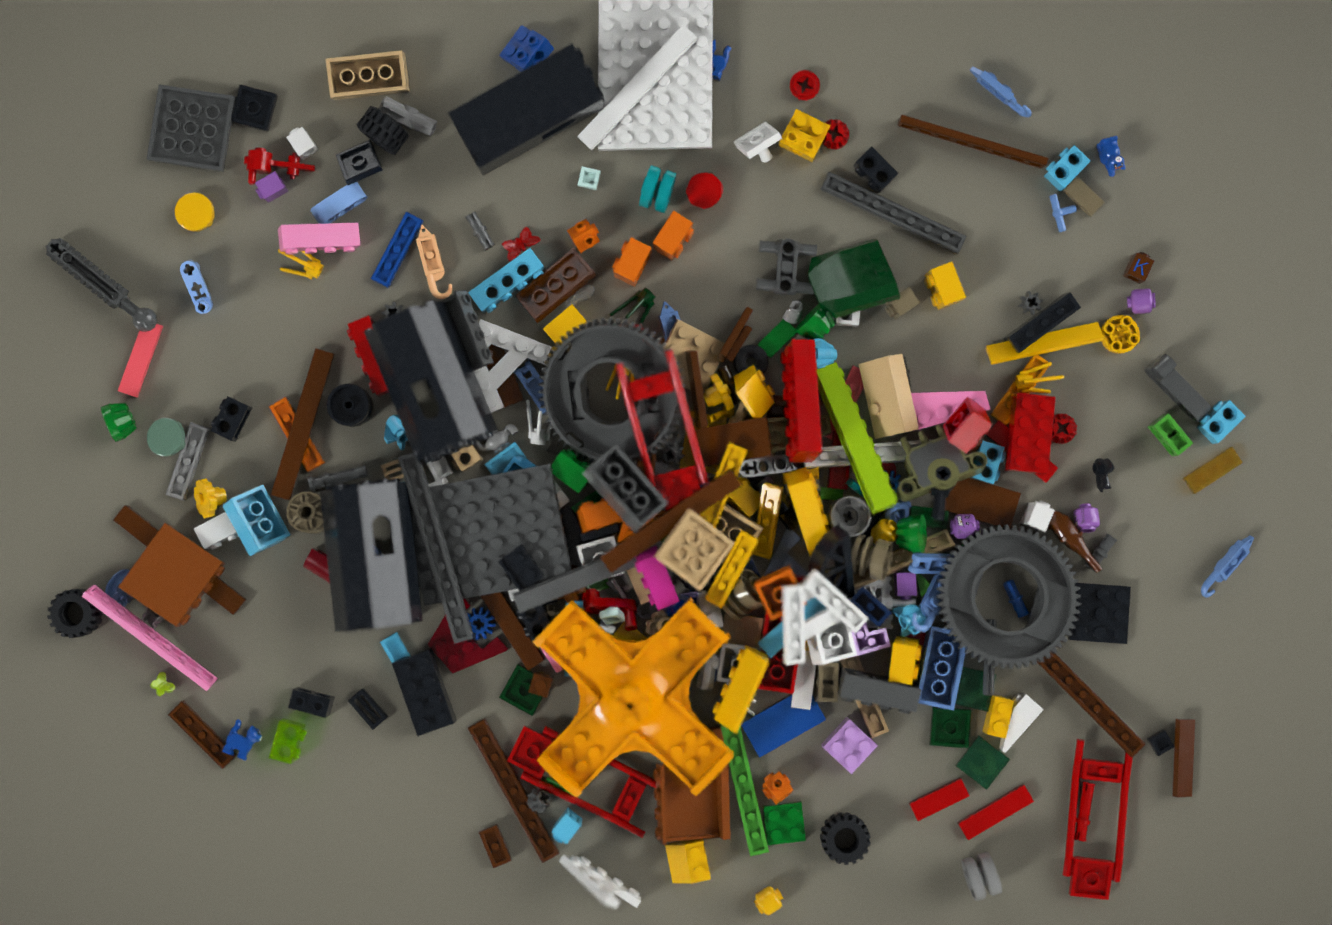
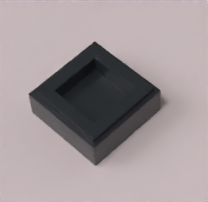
(1160, 742)

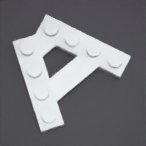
(518, 349)
(797, 630)
(599, 883)

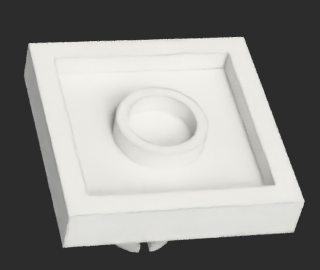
(758, 141)

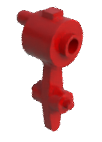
(261, 161)

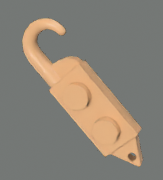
(432, 262)

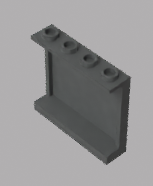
(468, 329)

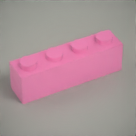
(318, 237)

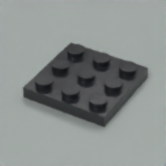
(1102, 613)

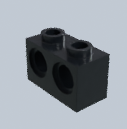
(880, 166)
(235, 421)
(539, 617)
(311, 702)

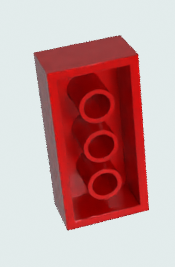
(1030, 433)

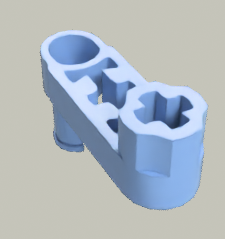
(197, 277)

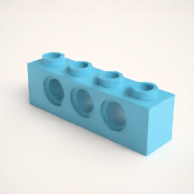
(526, 259)

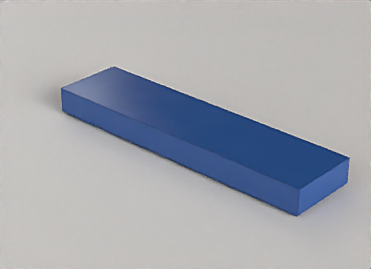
(397, 249)

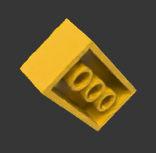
(807, 506)

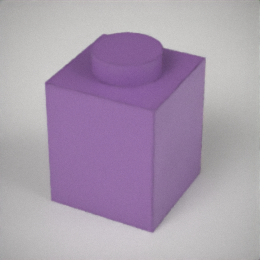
(270, 187)
(905, 585)

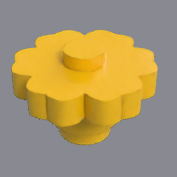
(718, 393)
(208, 498)

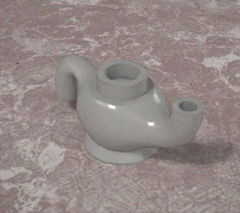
(498, 441)

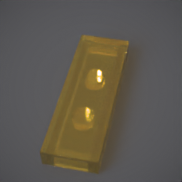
(1212, 470)

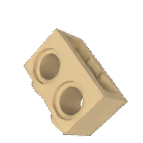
(474, 454)

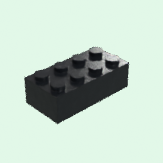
(424, 692)

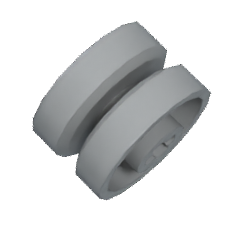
(981, 876)

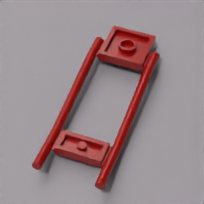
(679, 483)
(531, 745)
(1090, 875)

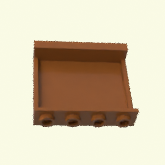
(172, 575)
(688, 816)

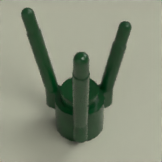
(644, 299)

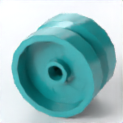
(654, 188)

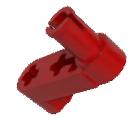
(594, 603)

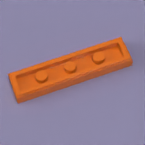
(285, 415)

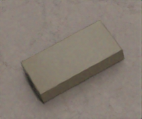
(1083, 196)

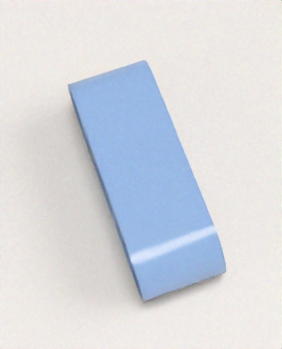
(338, 203)

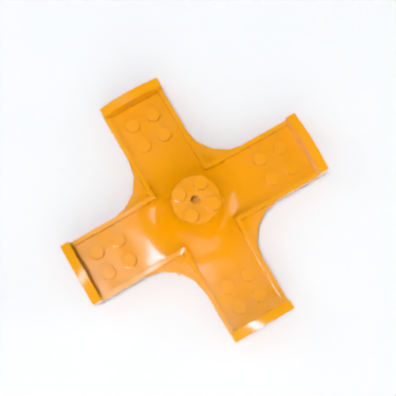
(633, 697)

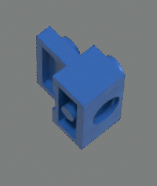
(526, 49)

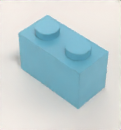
(566, 826)

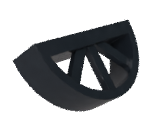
(837, 546)

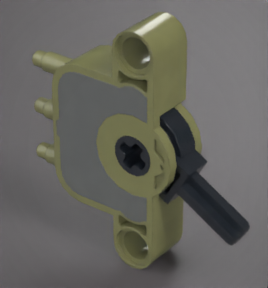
(935, 458)

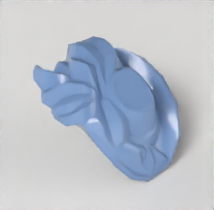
(899, 511)
(114, 591)

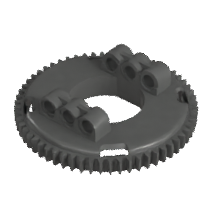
(568, 392)

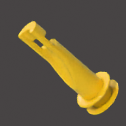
(720, 414)

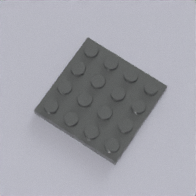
(191, 128)

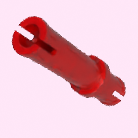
(1084, 811)

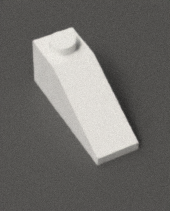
(1022, 715)

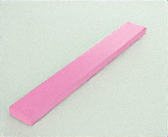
(150, 637)

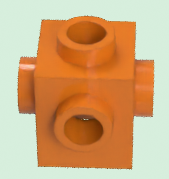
(584, 235)
(780, 792)

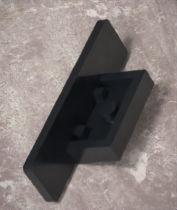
(787, 512)

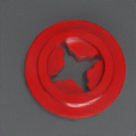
(813, 83)
(839, 141)
(1062, 438)

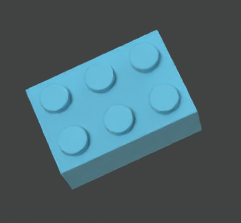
(256, 520)

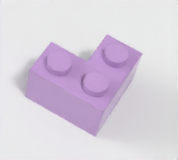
(870, 641)

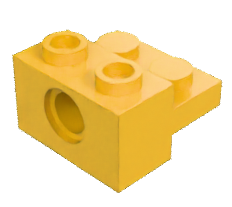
(804, 135)

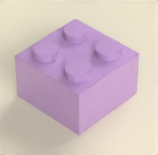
(849, 745)

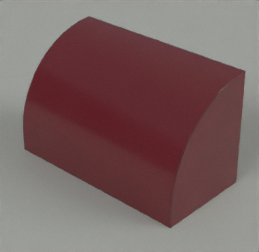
(317, 563)

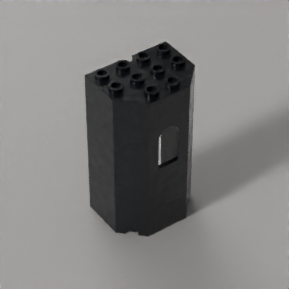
(528, 108)
(427, 345)
(366, 587)

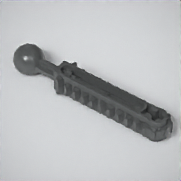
(111, 293)

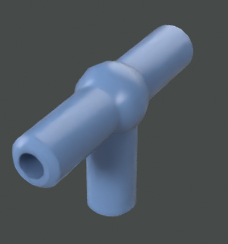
(1058, 212)

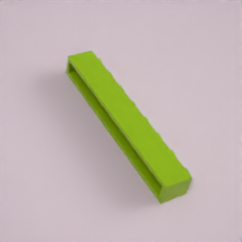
(855, 440)

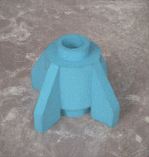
(825, 353)
(395, 432)
(905, 618)

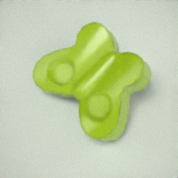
(162, 685)

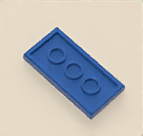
(780, 724)

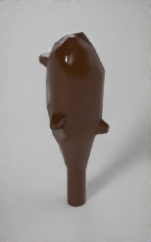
(1072, 538)

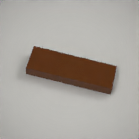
(735, 334)

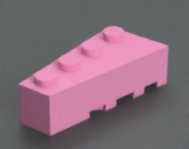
(937, 407)

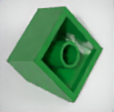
(570, 470)

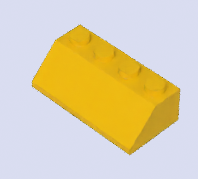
(741, 687)

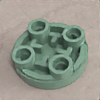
(166, 437)

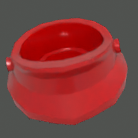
(704, 190)

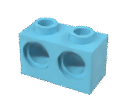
(1069, 170)
(1223, 425)
(992, 464)

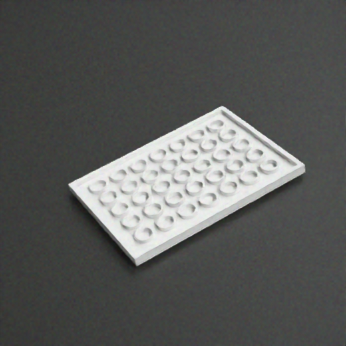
(679, 106)

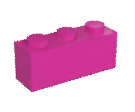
(656, 579)

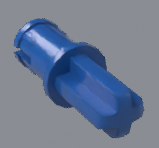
(1015, 598)

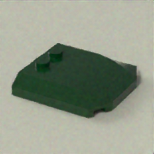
(852, 279)

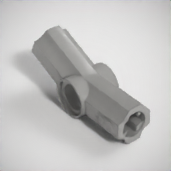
(408, 116)
(707, 672)

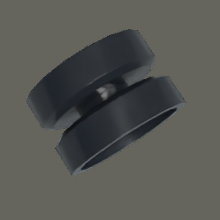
(338, 405)

